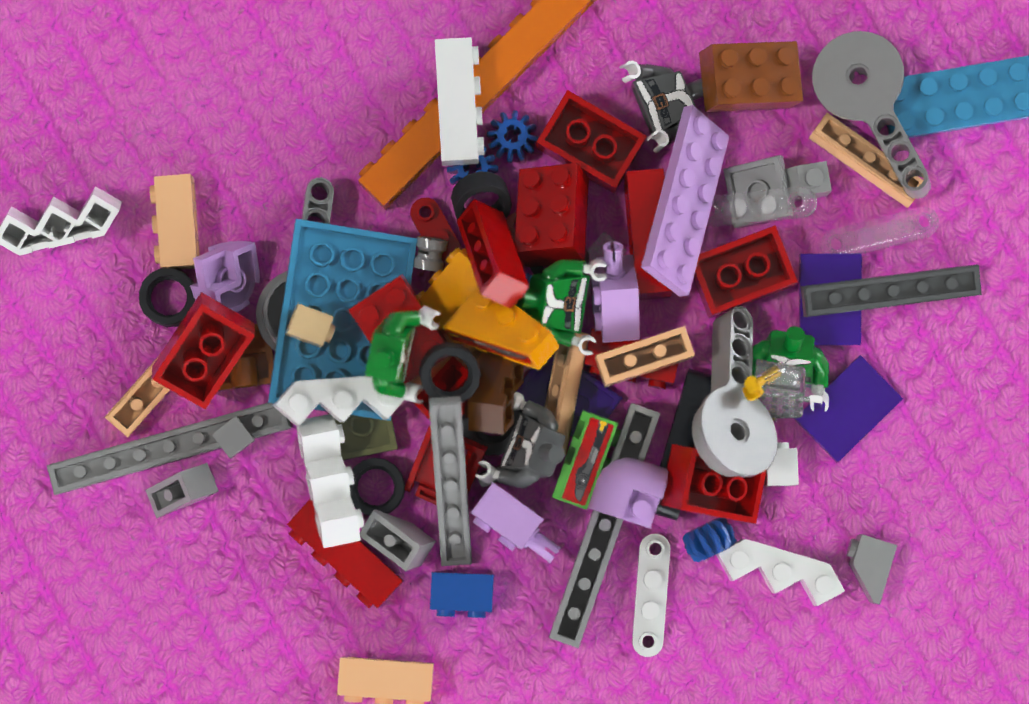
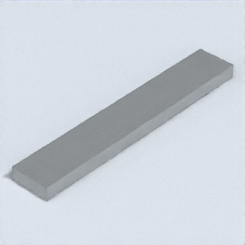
(450, 480)

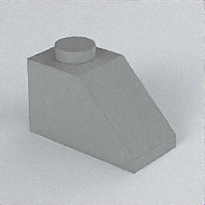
(811, 176)
(182, 490)
(397, 539)
(871, 564)

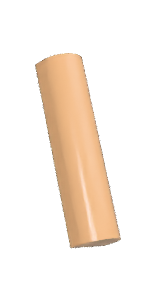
(861, 157)
(565, 385)
(136, 403)

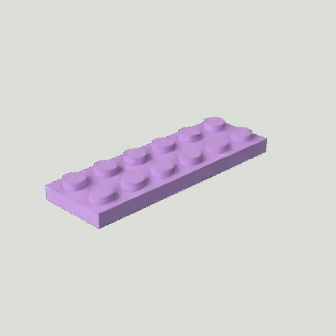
(685, 201)

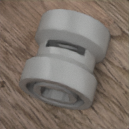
(430, 253)

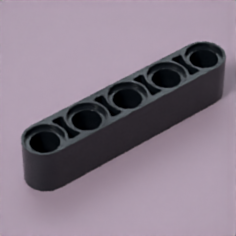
(694, 391)

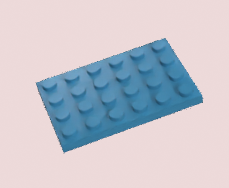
(331, 273)

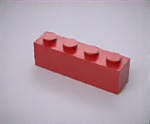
(492, 254)
(352, 560)

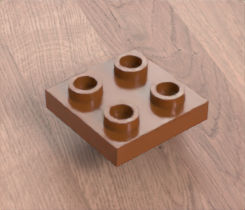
(253, 367)

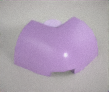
(227, 273)
(629, 490)

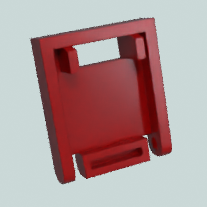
(424, 467)

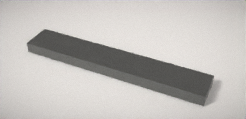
(890, 290)

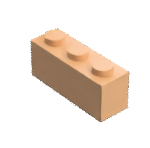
(175, 221)
(644, 356)
(385, 680)

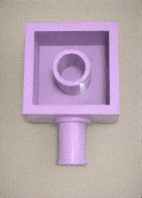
(617, 297)
(513, 522)

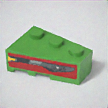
(585, 458)

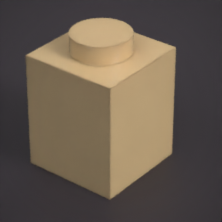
(310, 326)

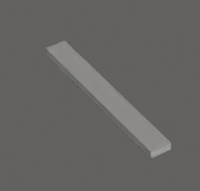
(159, 449)

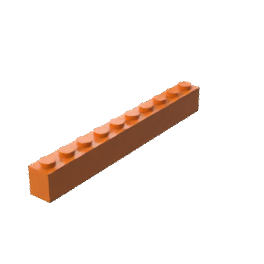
(497, 69)

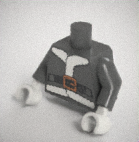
(661, 98)
(532, 447)

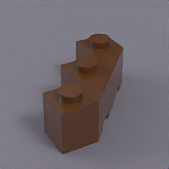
(493, 401)

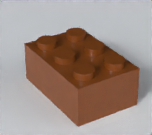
(750, 76)

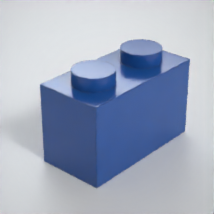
(461, 593)

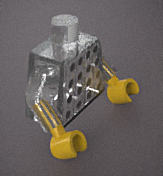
(781, 389)

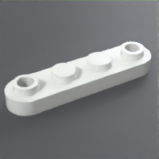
(651, 595)

